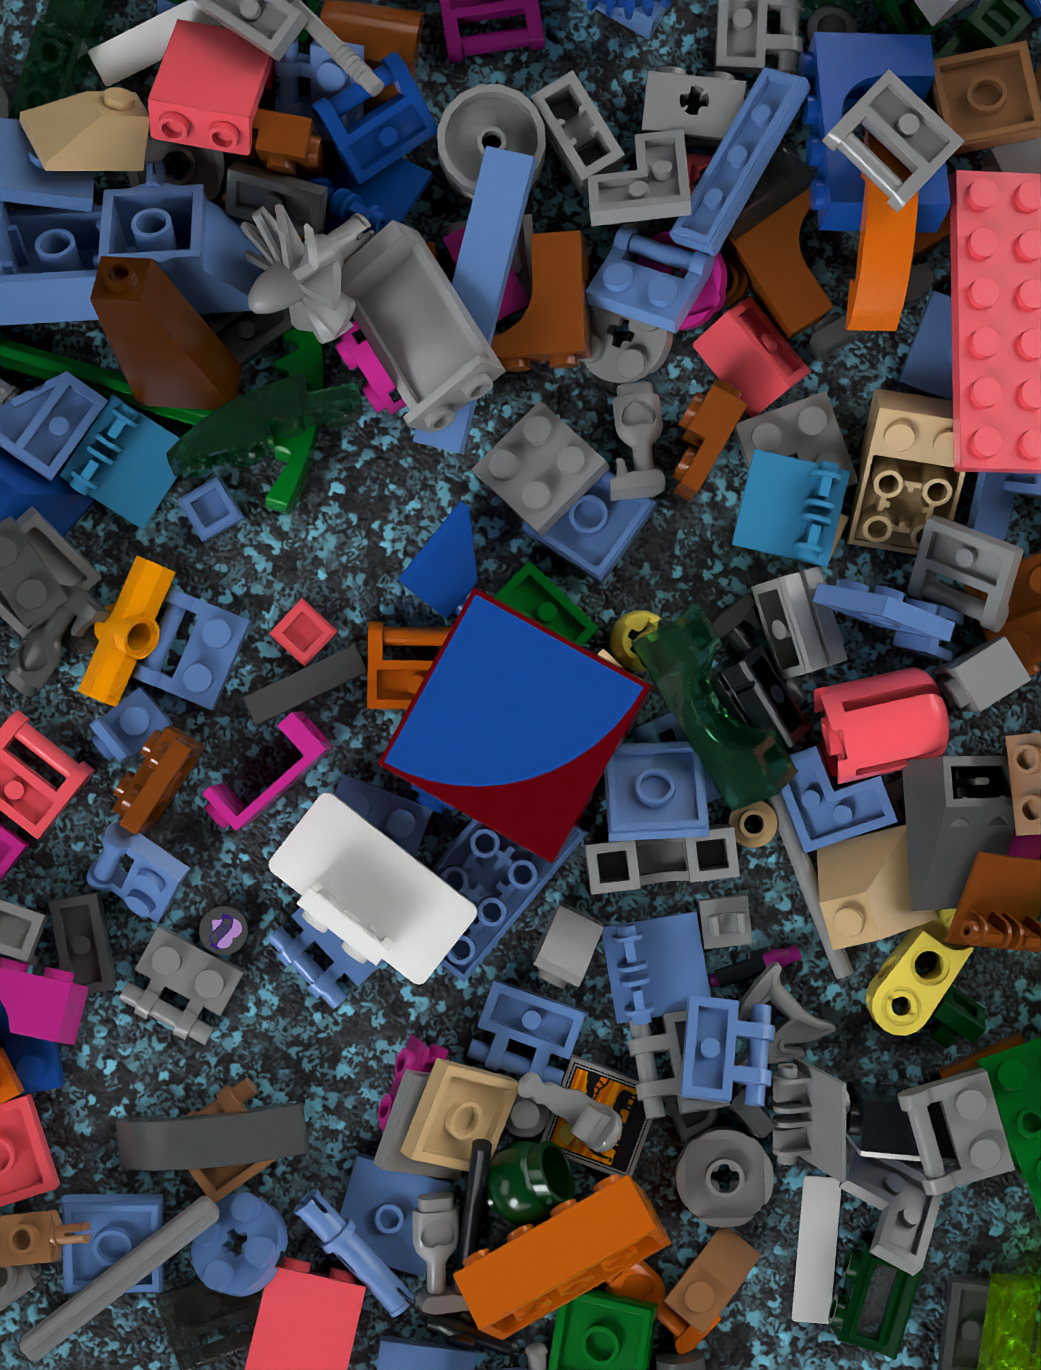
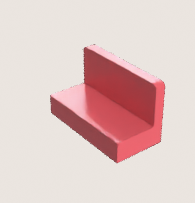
(751, 356)

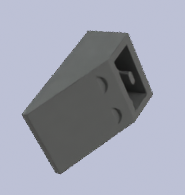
(950, 815)

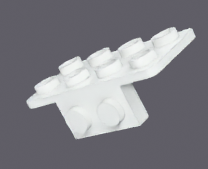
(370, 891)

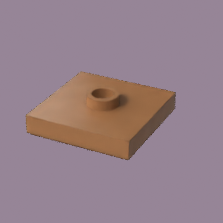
(988, 96)

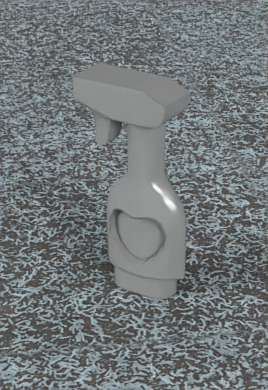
(638, 426)
(435, 1239)

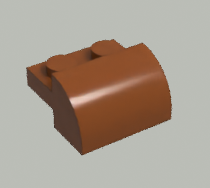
(380, 32)

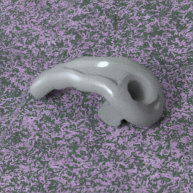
(590, 1121)

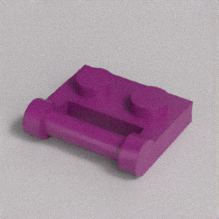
(468, 11)

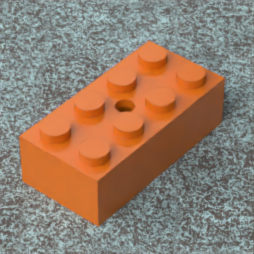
(560, 1257)

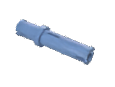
(340, 1238)

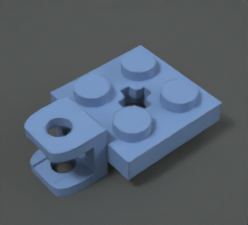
(916, 622)

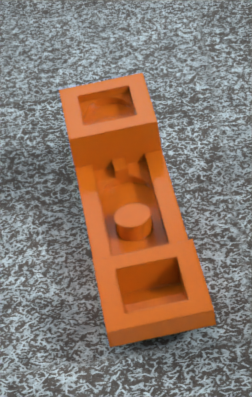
(883, 252)

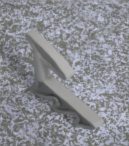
(795, 1027)

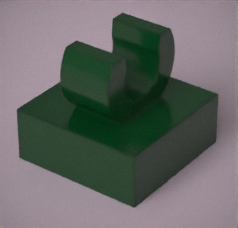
(956, 1016)

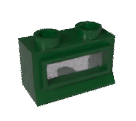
(873, 1301)

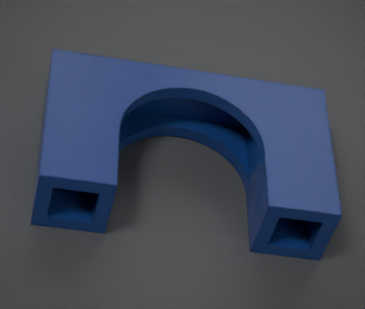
(839, 74)

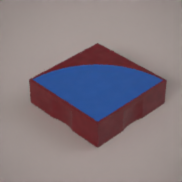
(515, 725)

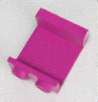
(311, 742)

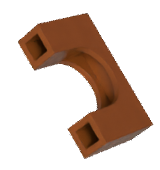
(780, 273)
(558, 314)

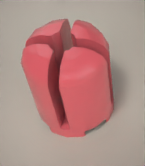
(881, 723)

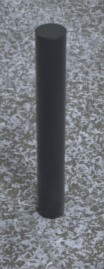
(474, 1199)

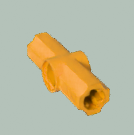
(128, 631)

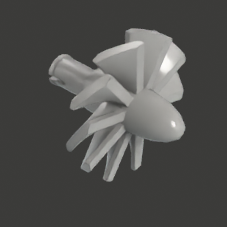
(304, 273)

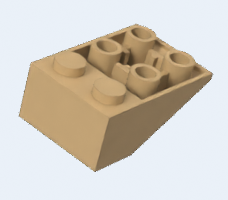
(904, 471)

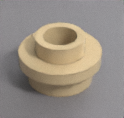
(764, 834)

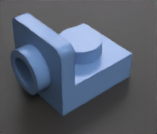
(128, 726)

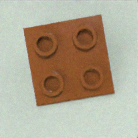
(1000, 904)

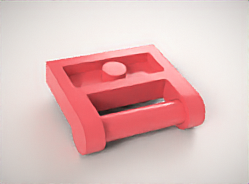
(26, 794)

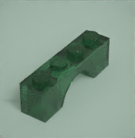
(741, 759)

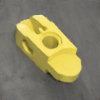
(899, 978)

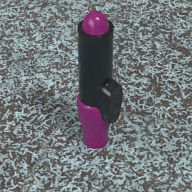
(753, 965)

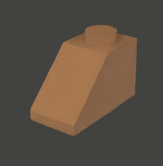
(712, 1279)

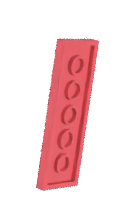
(996, 321)

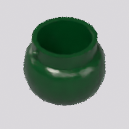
(528, 1181)

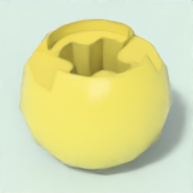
(619, 640)

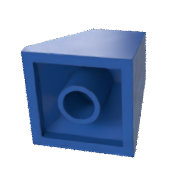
(53, 499)
(446, 565)

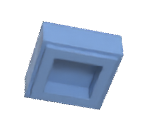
(211, 508)

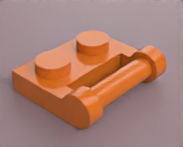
(395, 682)

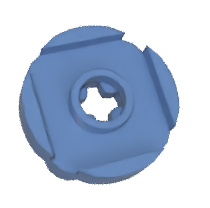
(252, 1269)

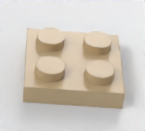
(457, 1109)

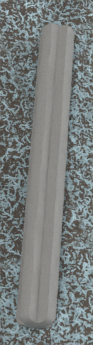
(119, 1278)

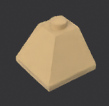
(90, 131)
(867, 888)

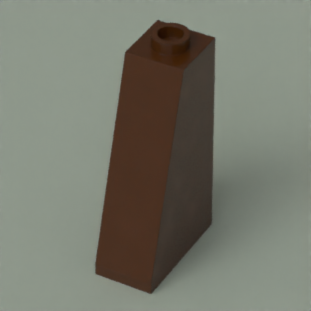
(161, 339)

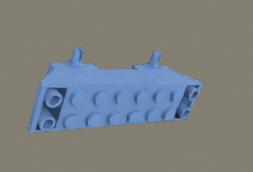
(55, 252)

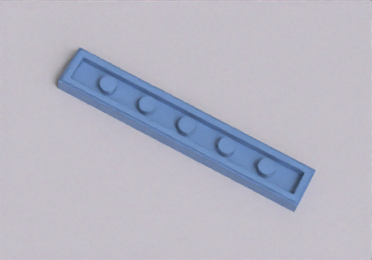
(486, 261)

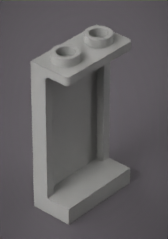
(418, 327)

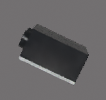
(883, 1130)

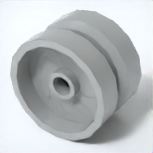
(485, 118)

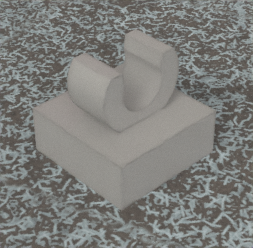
(725, 921)

